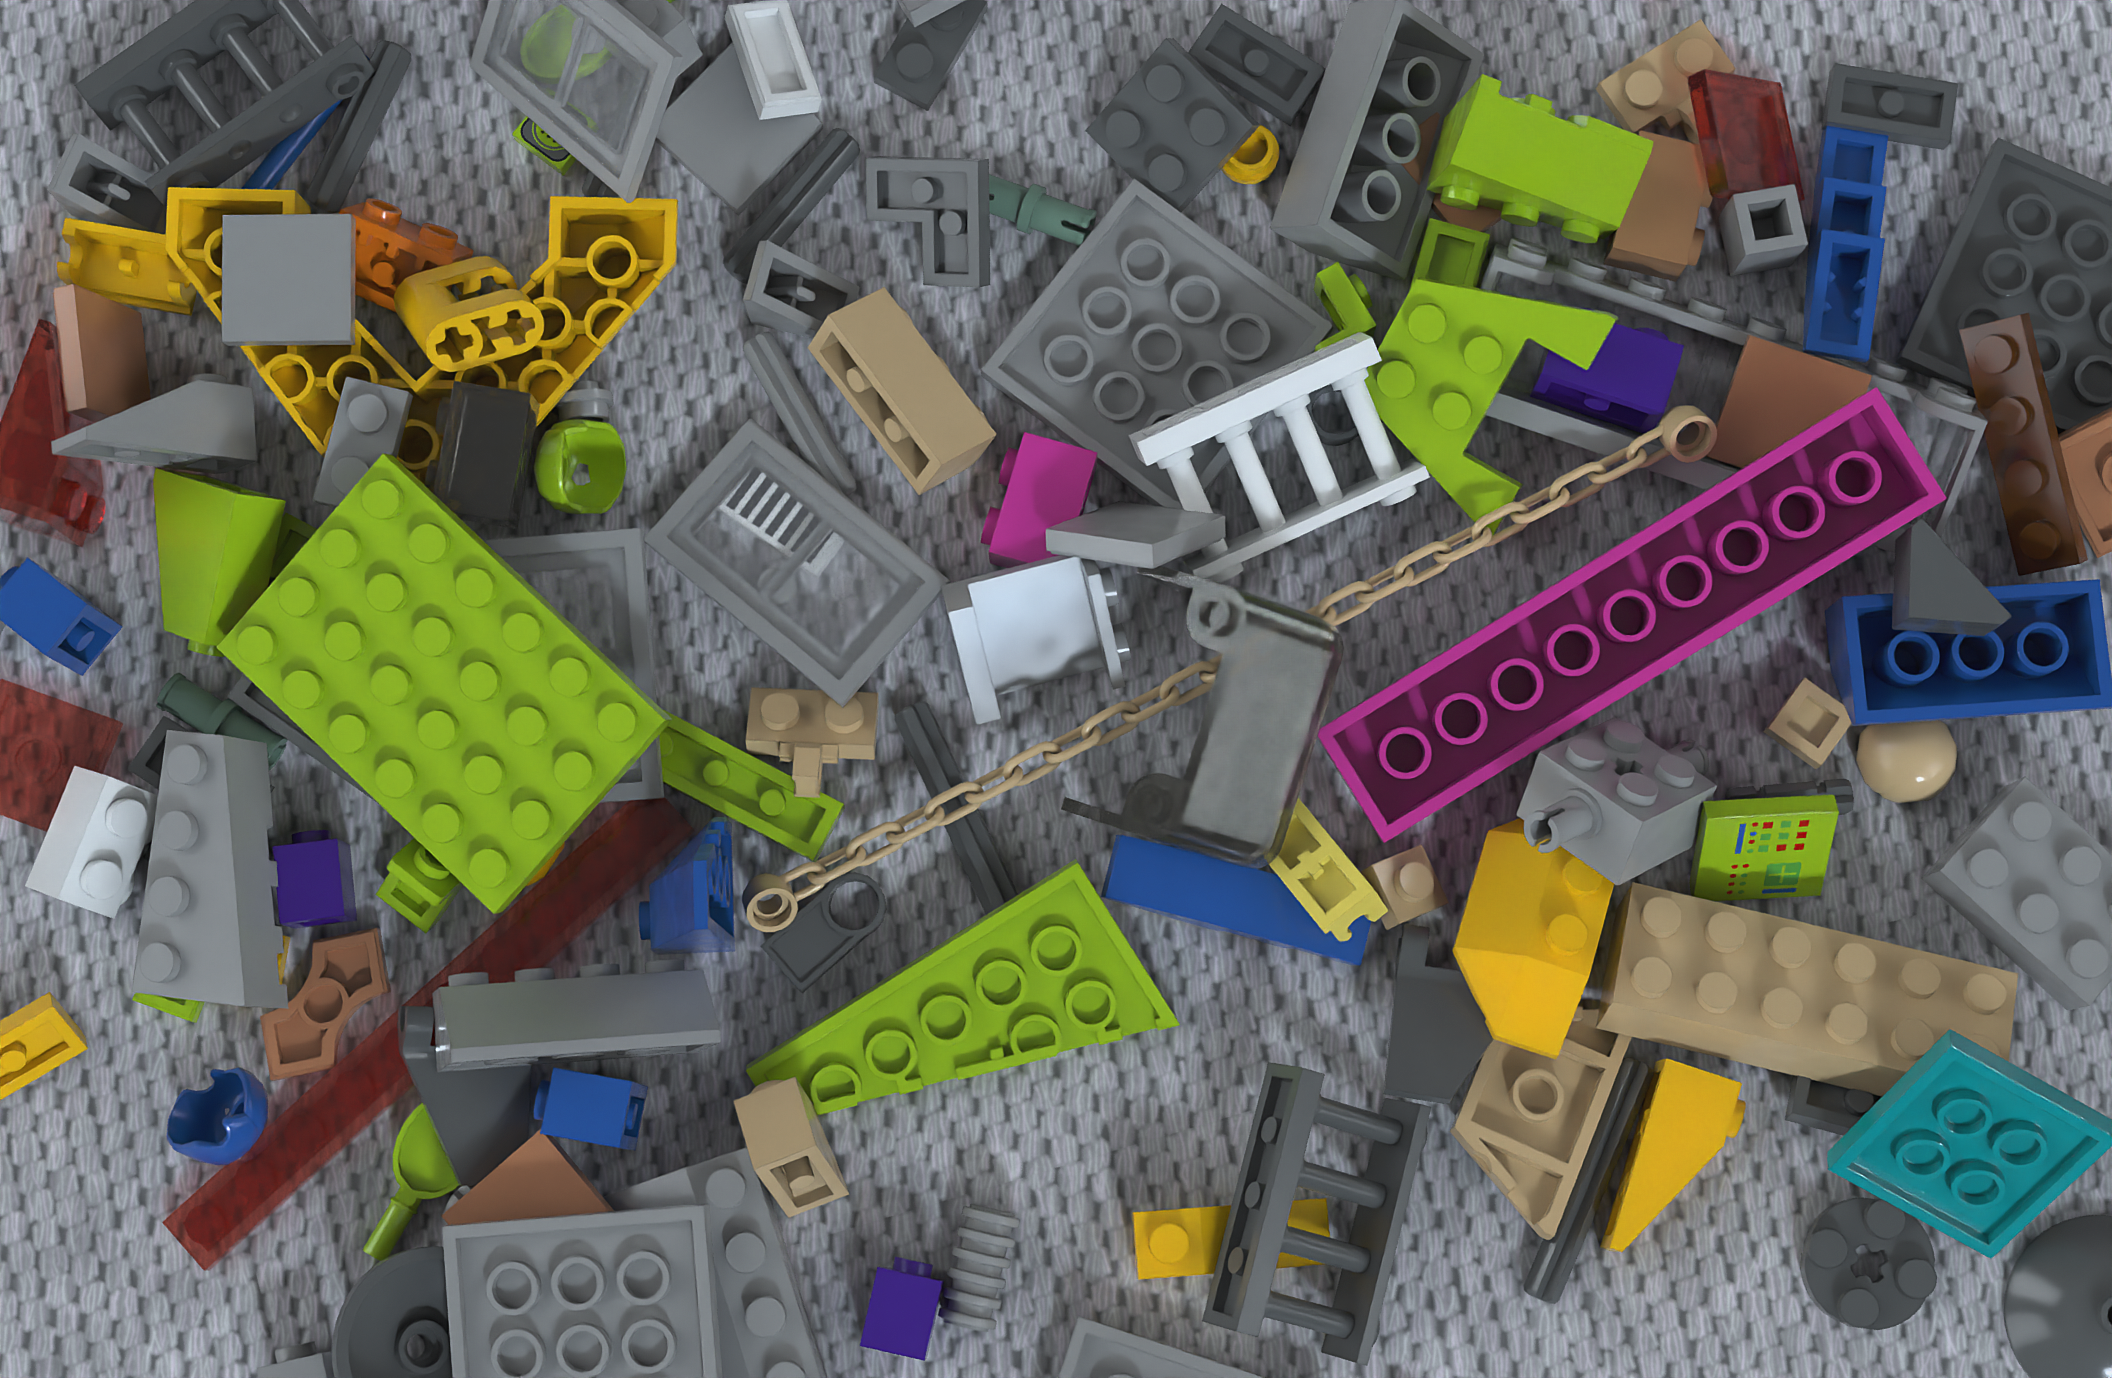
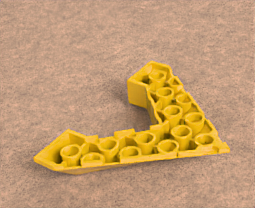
(596, 276)

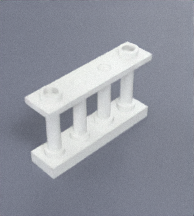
(1287, 395)

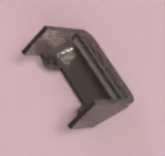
(1252, 733)

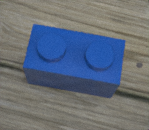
(54, 616)
(591, 1108)

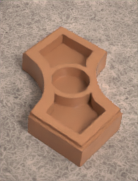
(342, 978)

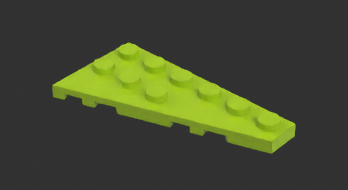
(995, 996)

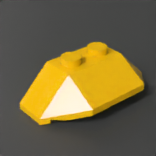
(1530, 937)

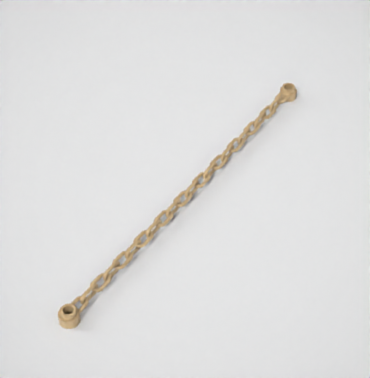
(782, 908)

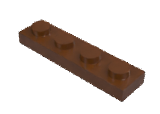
(2023, 445)

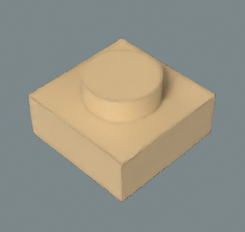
(1809, 723)
(1406, 886)

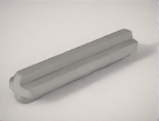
(797, 411)

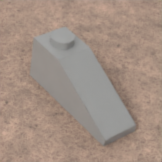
(191, 428)

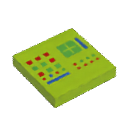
(1763, 847)

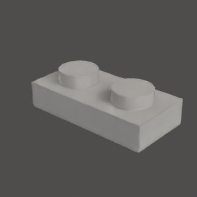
(365, 426)

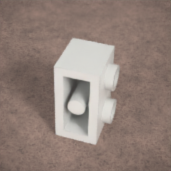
(94, 842)

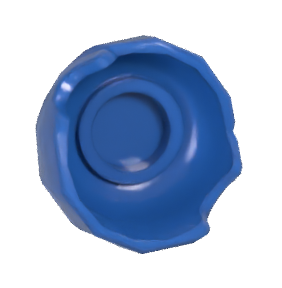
(204, 1130)

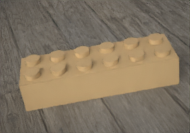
(1791, 992)

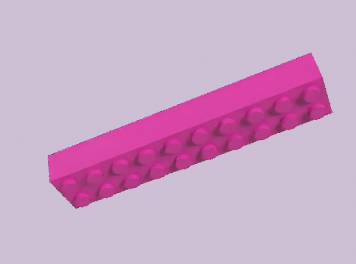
(1630, 614)

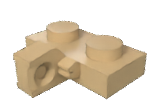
(1657, 84)
(811, 731)

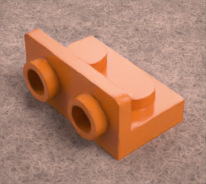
(395, 249)

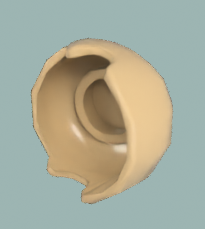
(1907, 759)

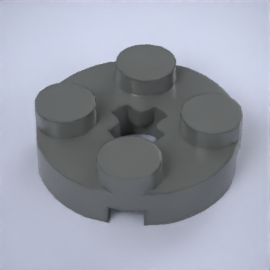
(1857, 1300)

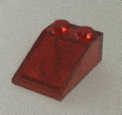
(40, 489)

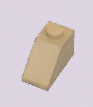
(789, 1146)

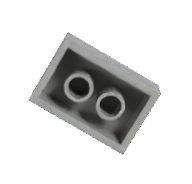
(2035, 891)

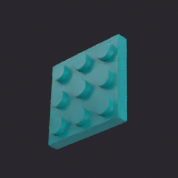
(1971, 1144)

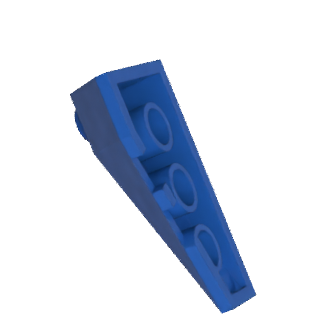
(693, 897)

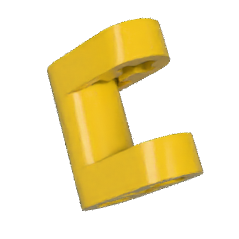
(448, 327)

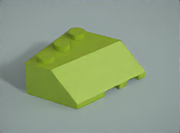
(1536, 164)

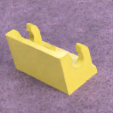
(1324, 877)

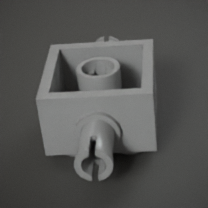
(1616, 799)

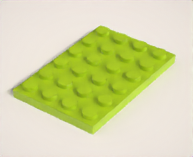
(443, 683)

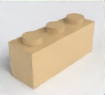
(901, 390)

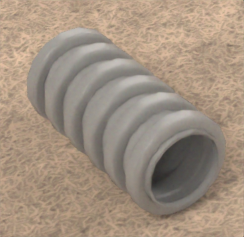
(979, 1268)

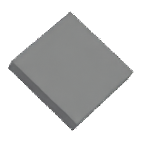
(722, 140)
(288, 279)
(1135, 534)

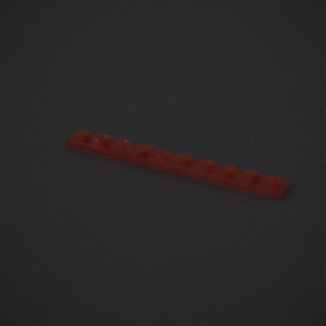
(375, 1073)

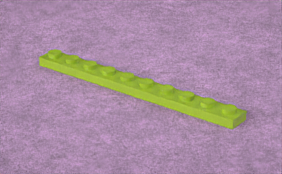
(697, 763)

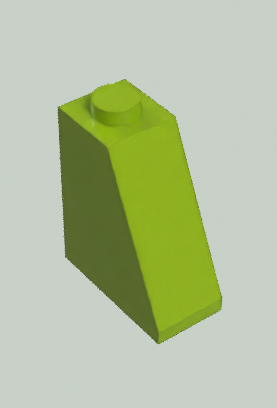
(211, 553)

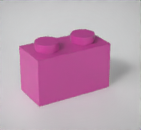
(1045, 487)

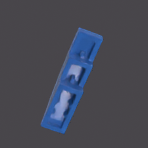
(1845, 245)
(1221, 898)

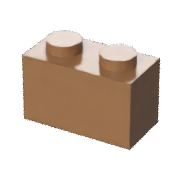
(1662, 216)

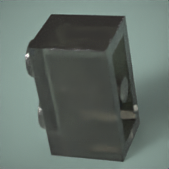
(484, 452)

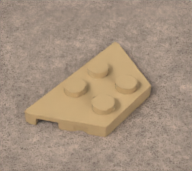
(1536, 1115)

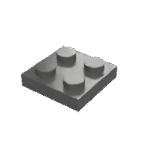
(1172, 126)

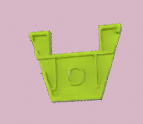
(1447, 366)

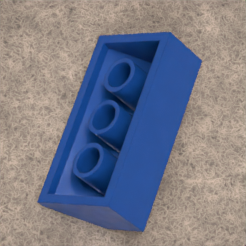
(2036, 662)

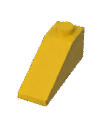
(1675, 1137)
(1191, 1238)

